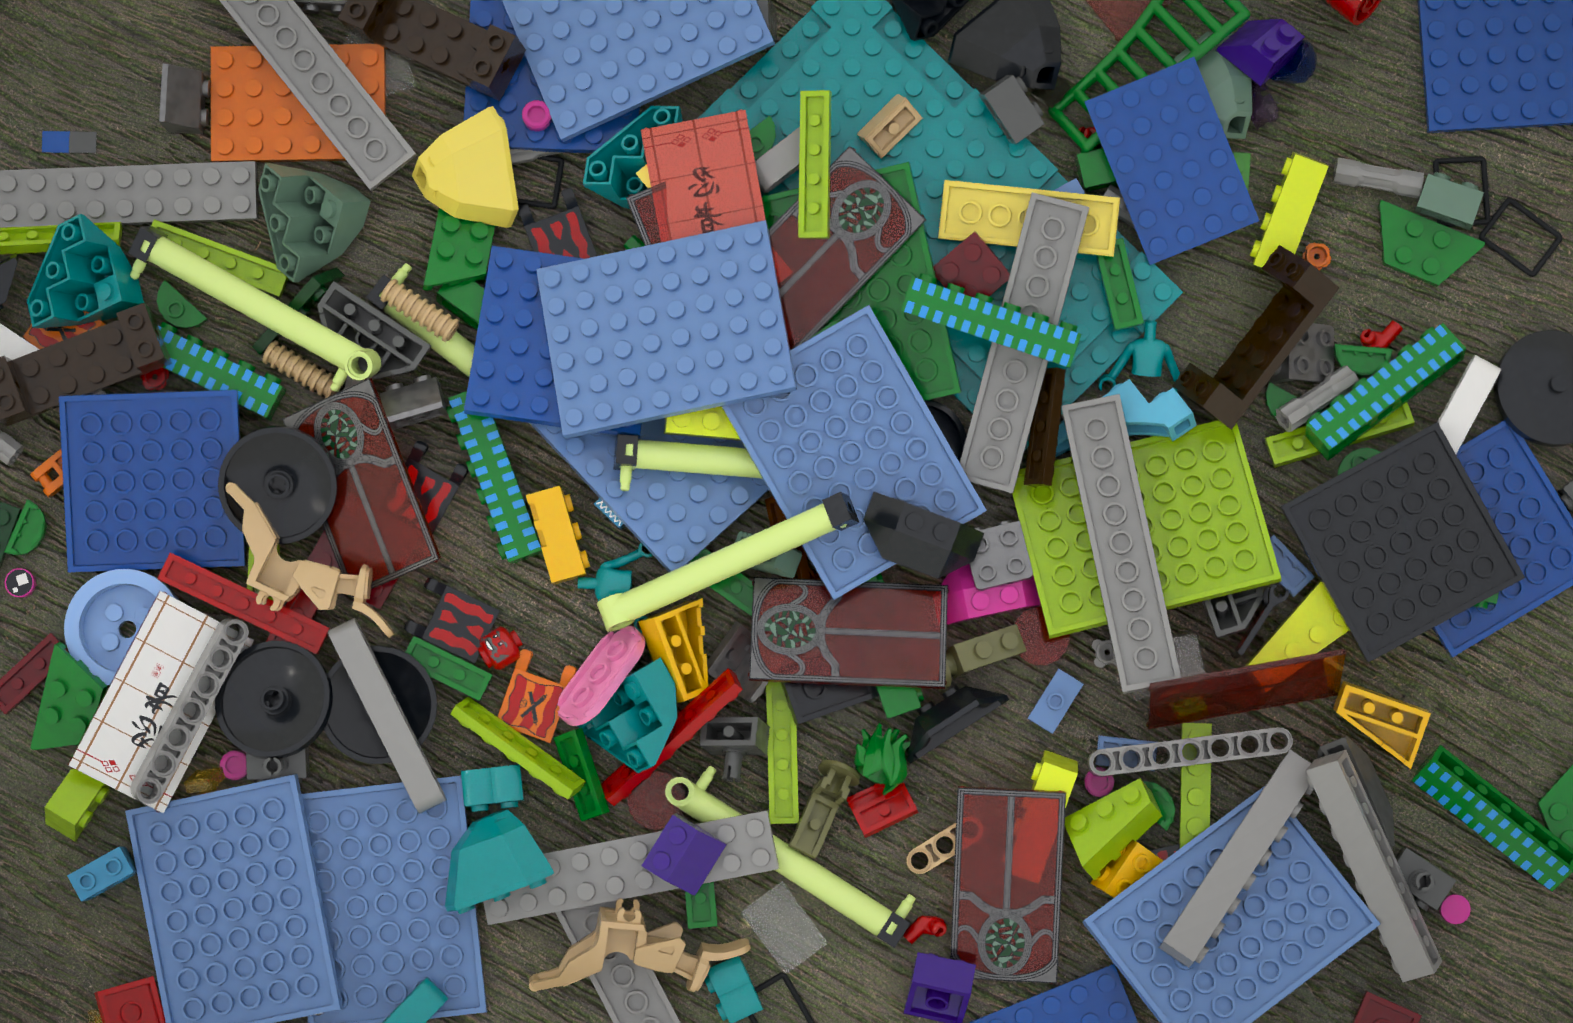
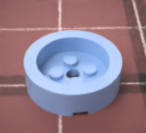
(99, 612)

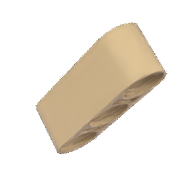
(930, 850)

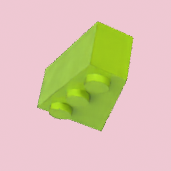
(74, 803)
(1111, 824)

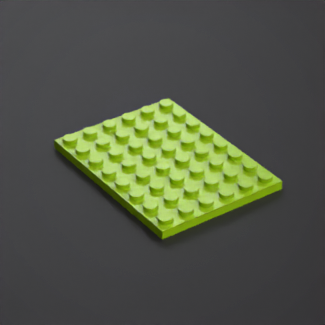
(1199, 519)

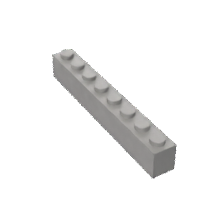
(1238, 861)
(1373, 865)

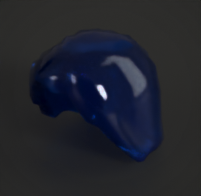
(1300, 67)

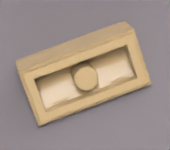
(889, 125)

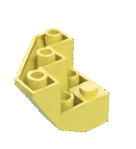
(471, 171)

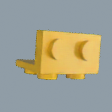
(1126, 870)

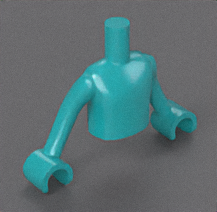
(1146, 356)
(614, 581)

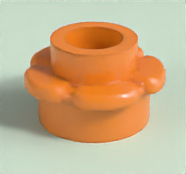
(1320, 249)

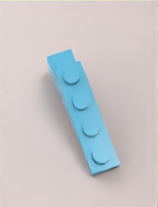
(1162, 417)

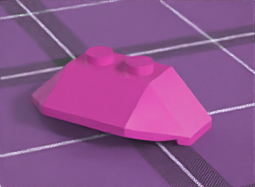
(969, 603)

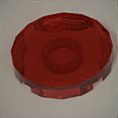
(1039, 647)
(649, 803)

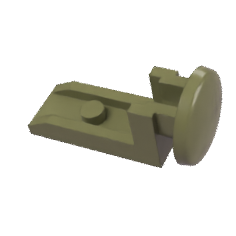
(983, 651)
(822, 806)

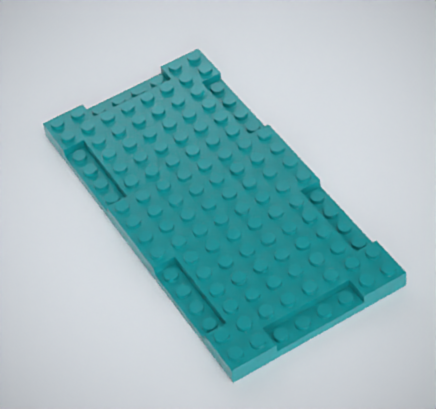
(865, 61)

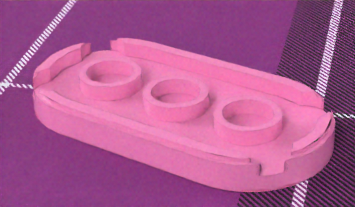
(600, 675)

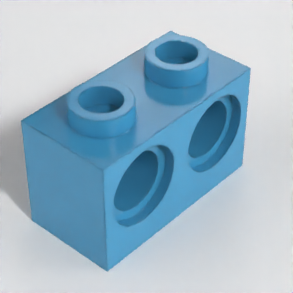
(103, 874)

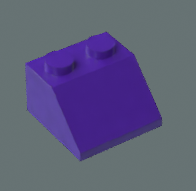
(1262, 48)
(684, 854)
(939, 988)

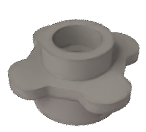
(1102, 659)

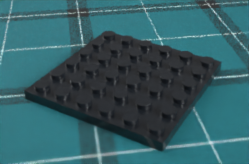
(1402, 542)

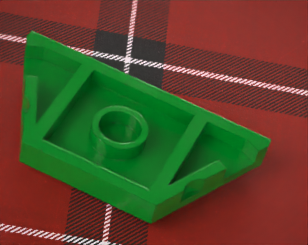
(1422, 245)
(457, 251)
(67, 701)
(1557, 808)

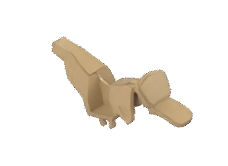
(285, 579)
(626, 933)

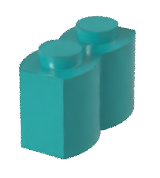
(492, 786)
(733, 989)

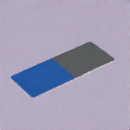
(69, 142)

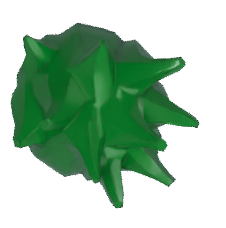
(882, 757)

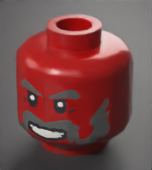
(499, 648)

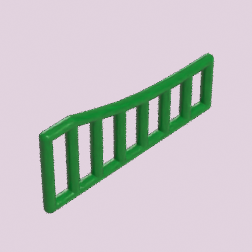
(1138, 32)

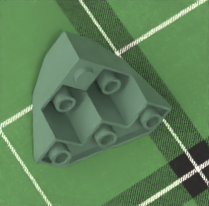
(1227, 88)
(309, 218)

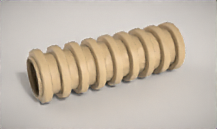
(419, 310)
(300, 369)

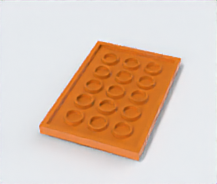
(260, 116)

